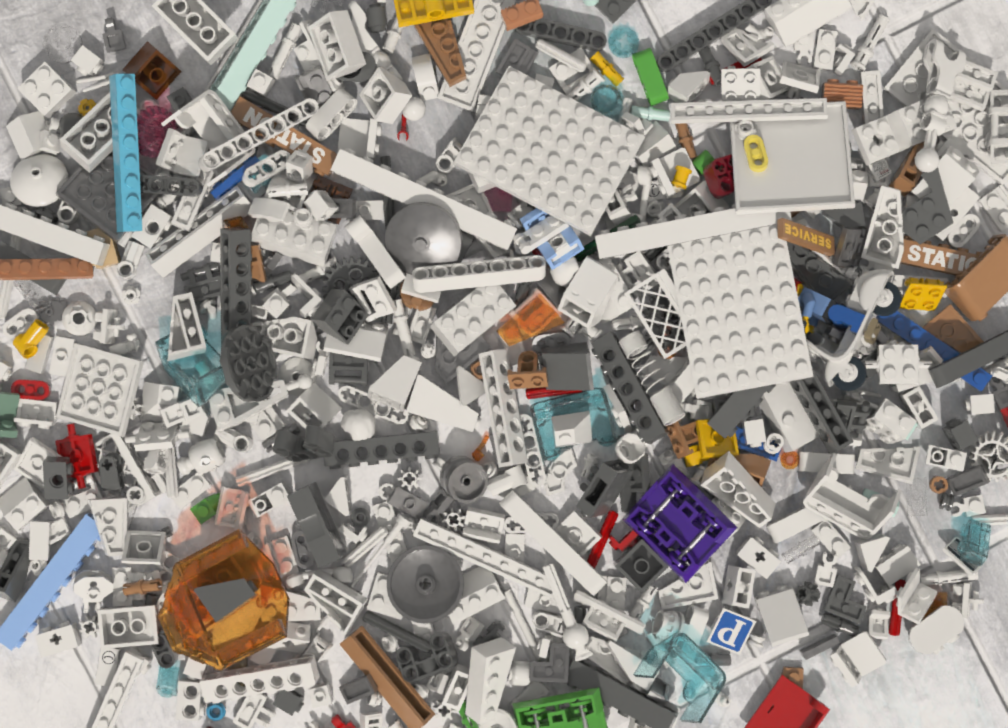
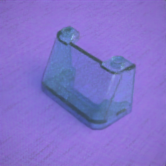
(196, 375)
(588, 400)

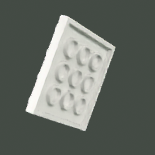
(99, 389)

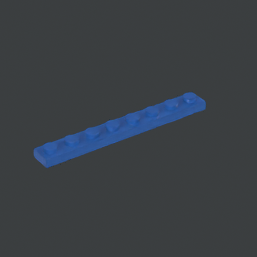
(918, 336)

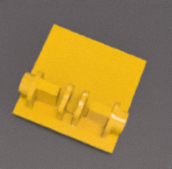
(922, 294)

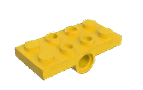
(422, 11)

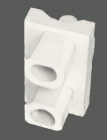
(109, 326)
(965, 591)

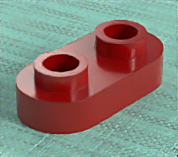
(31, 389)

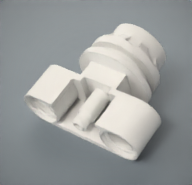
(673, 622)

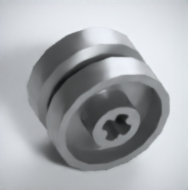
(463, 479)

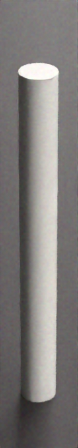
(522, 623)

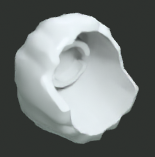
(565, 272)
(359, 424)

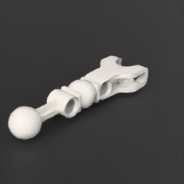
(939, 90)
(415, 107)

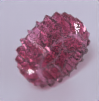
(147, 134)

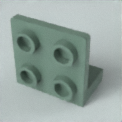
(8, 411)

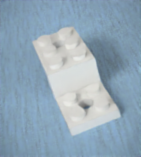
(895, 132)

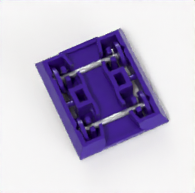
(680, 523)

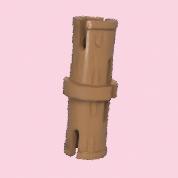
(686, 139)
(142, 587)

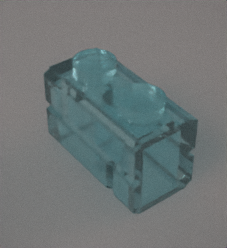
(974, 542)

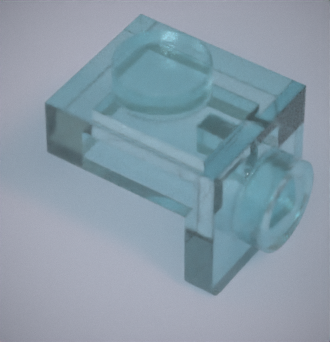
(167, 681)

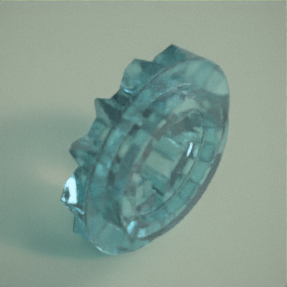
(627, 50)

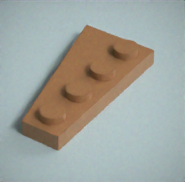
(442, 45)

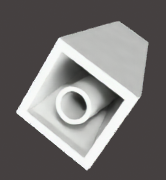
(439, 405)

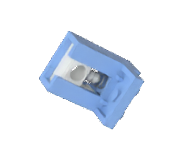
(558, 248)

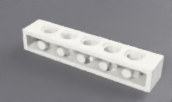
(502, 408)
(304, 666)

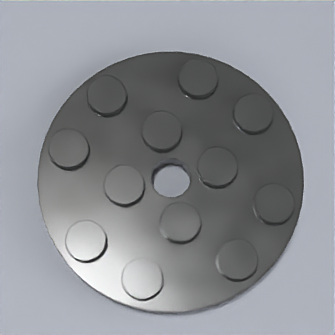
(245, 346)

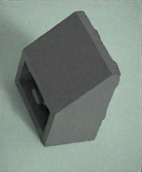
(340, 315)

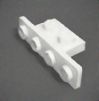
(308, 57)
(606, 619)

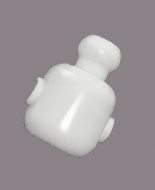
(202, 457)

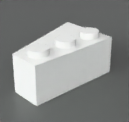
(185, 329)
(335, 599)

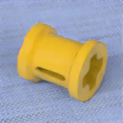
(681, 177)

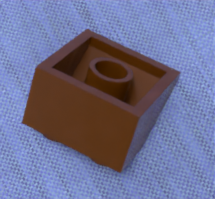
(152, 70)

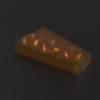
(530, 321)

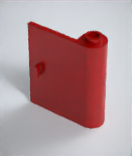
(790, 708)

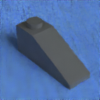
(14, 570)

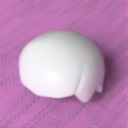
(629, 448)

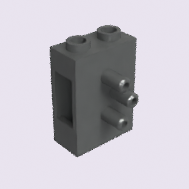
(603, 487)

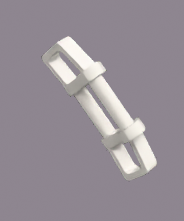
(995, 141)

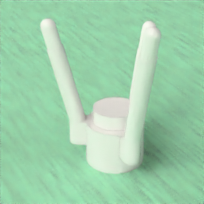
(94, 78)
(854, 395)

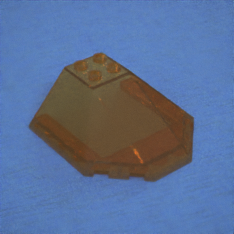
(246, 631)

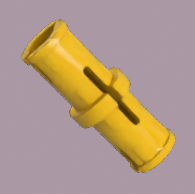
(607, 68)

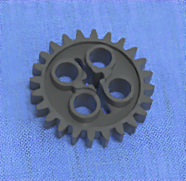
(343, 271)
(657, 329)

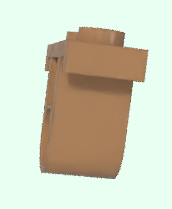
(528, 373)
(682, 437)

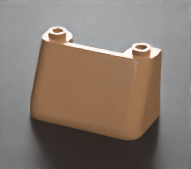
(983, 281)

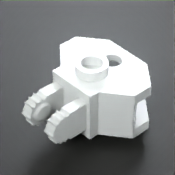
(92, 587)

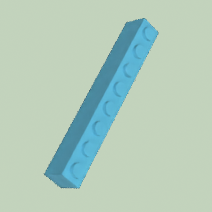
(125, 152)

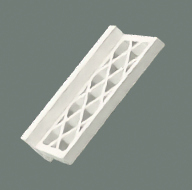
(668, 287)
(133, 462)

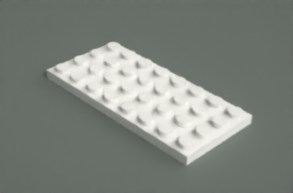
(909, 87)

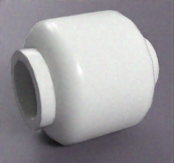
(519, 673)

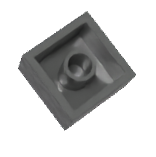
(641, 565)

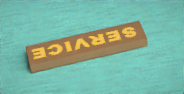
(805, 237)

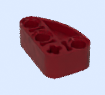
(719, 174)

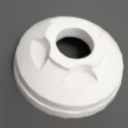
(79, 307)

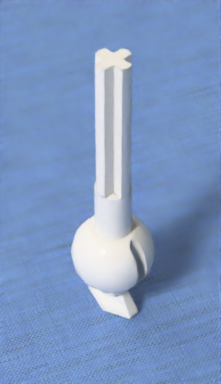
(575, 634)

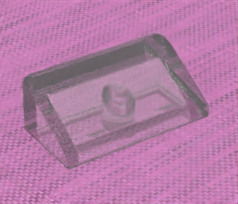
(33, 295)

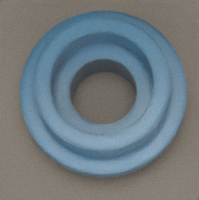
(215, 717)

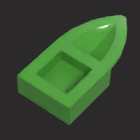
(206, 508)

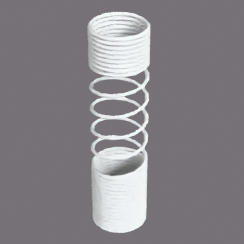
(664, 400)

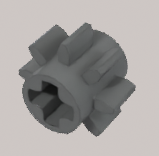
(808, 593)

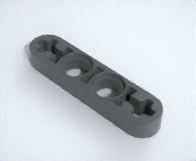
(166, 185)

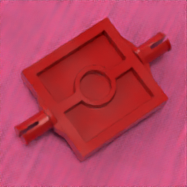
(81, 453)

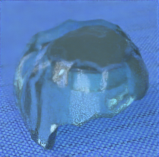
(607, 100)

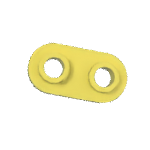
(758, 153)

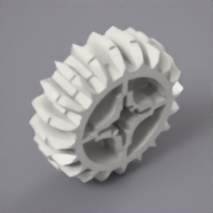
(980, 453)

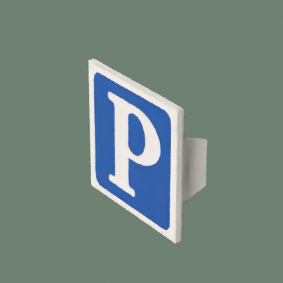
(730, 631)

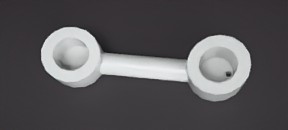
(644, 179)
(340, 573)

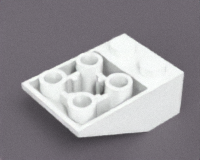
(588, 293)

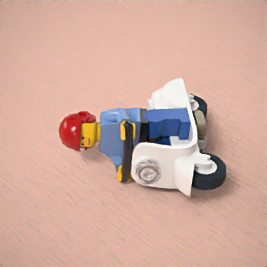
(872, 296)

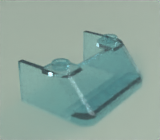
(702, 674)

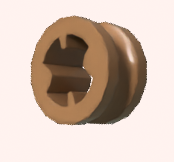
(937, 479)

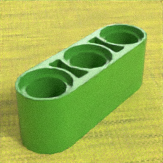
(650, 76)

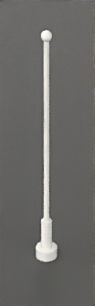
(402, 521)

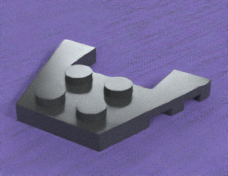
(928, 214)

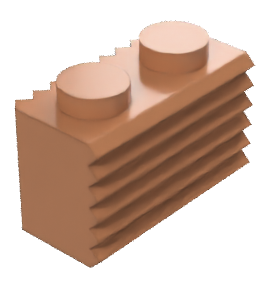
(521, 14)
(849, 92)

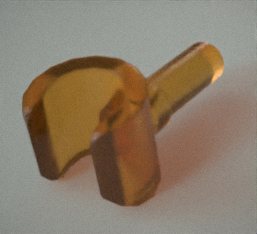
(478, 454)

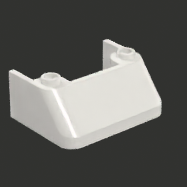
(213, 124)
(847, 507)

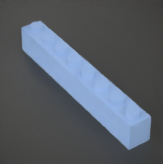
(48, 584)

